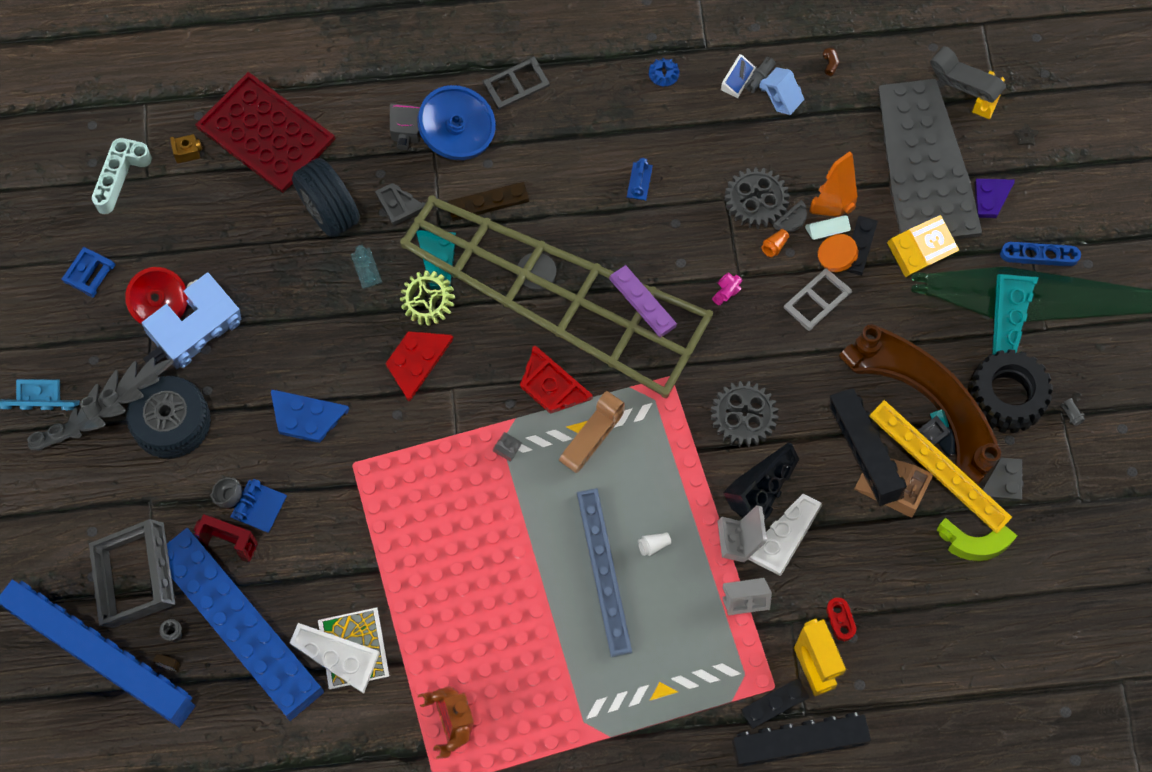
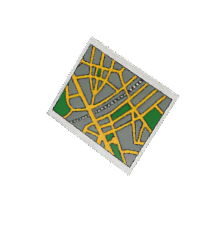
(361, 628)

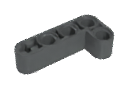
(965, 77)

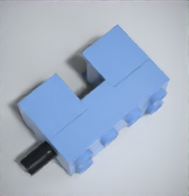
(184, 339)

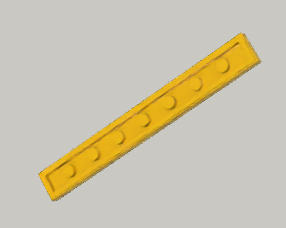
(940, 466)

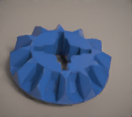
(657, 76)

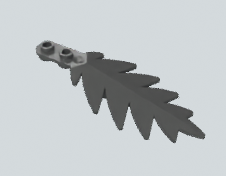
(105, 406)

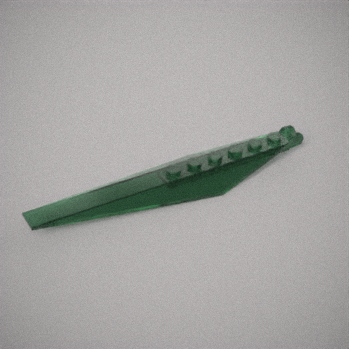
(1053, 296)

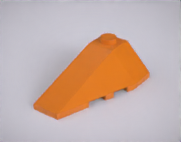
(839, 191)

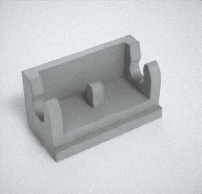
(747, 596)

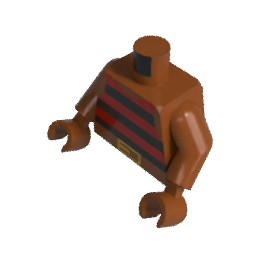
(454, 717)

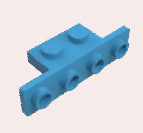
(38, 393)

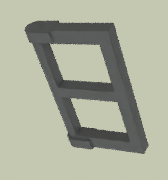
(510, 72)

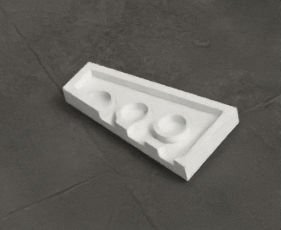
(786, 535)
(340, 656)

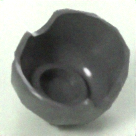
(226, 492)

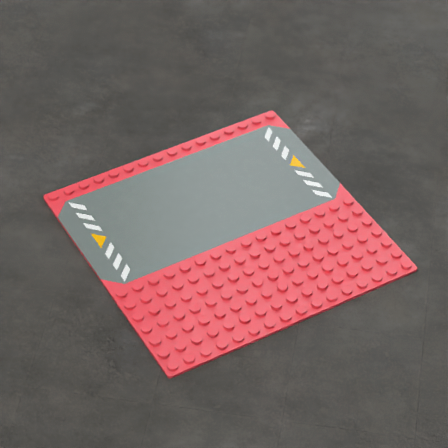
(502, 594)

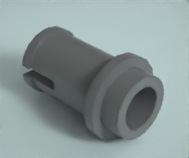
(1073, 412)

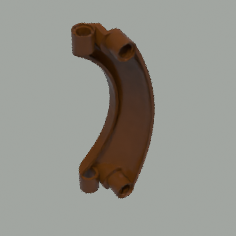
(906, 362)

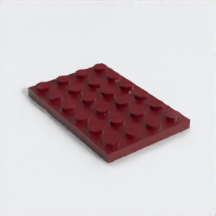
(264, 131)

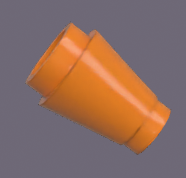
(774, 244)

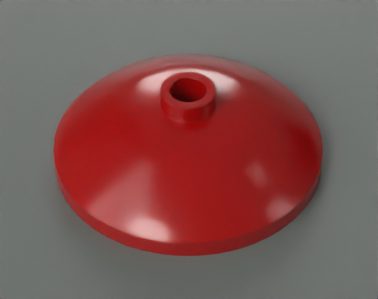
(161, 282)

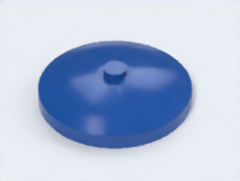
(456, 122)

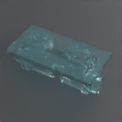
(365, 267)

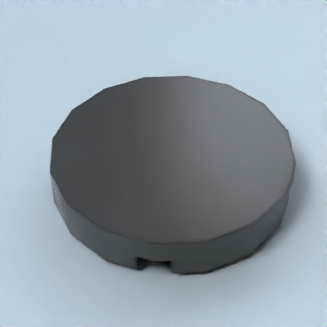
(543, 268)

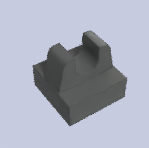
(507, 446)

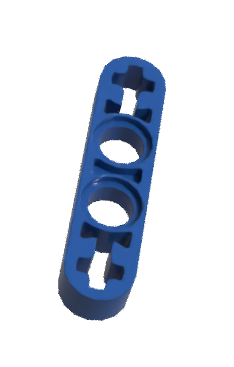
(1040, 257)

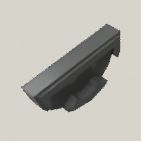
(793, 219)

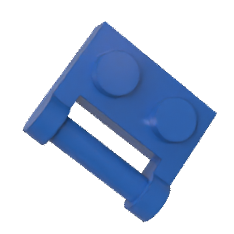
(82, 269)

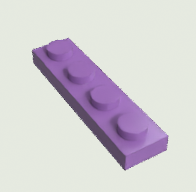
(643, 301)

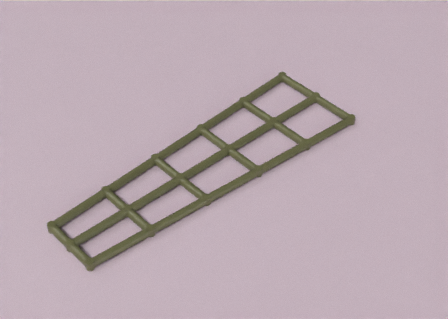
(577, 300)

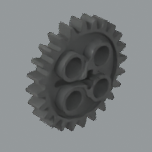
(756, 197)
(742, 431)

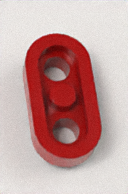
(841, 619)

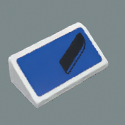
(738, 76)

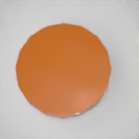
(838, 252)

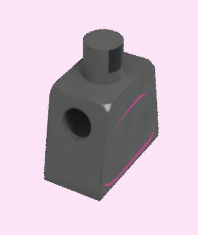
(404, 125)

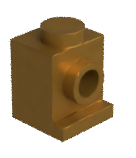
(186, 148)

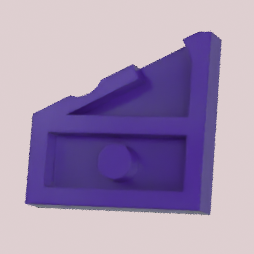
(991, 195)

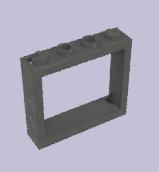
(159, 572)

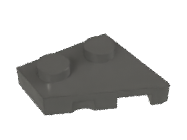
(398, 203)
(1006, 481)

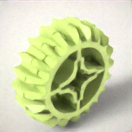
(435, 295)

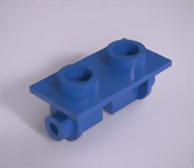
(639, 180)

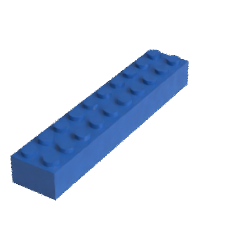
(241, 626)
(97, 653)

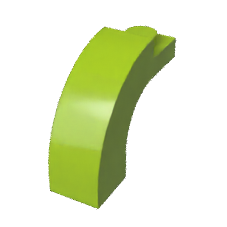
(975, 547)

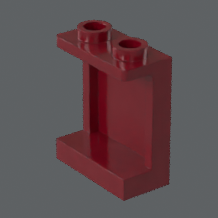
(244, 539)

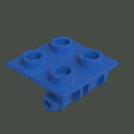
(258, 506)

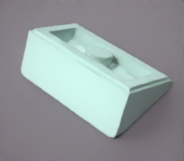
(828, 227)

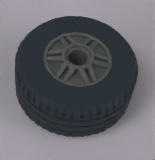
(326, 197)
(169, 418)

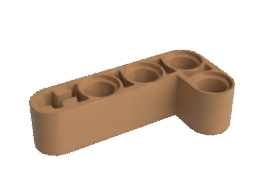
(607, 414)

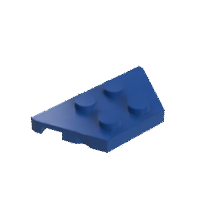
(305, 416)

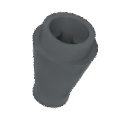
(168, 627)

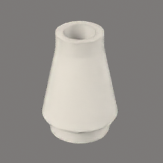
(652, 543)

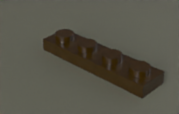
(491, 200)

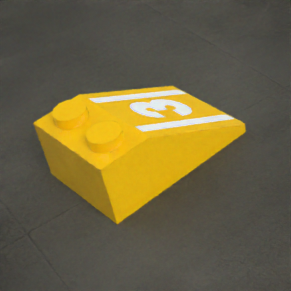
(922, 245)

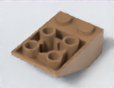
(916, 481)

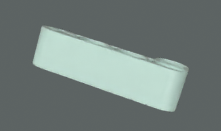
(106, 196)

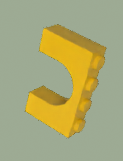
(819, 657)

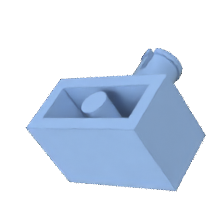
(782, 90)

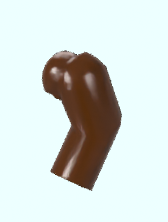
(833, 59)

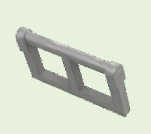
(808, 290)

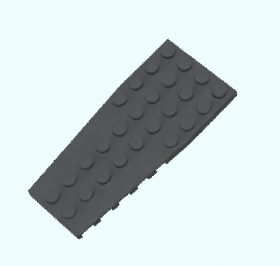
(925, 160)

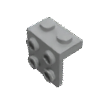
(743, 537)

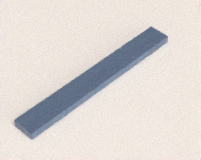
(604, 573)

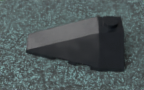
(762, 482)

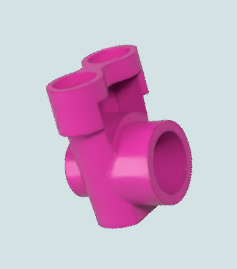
(729, 286)

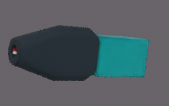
(948, 443)

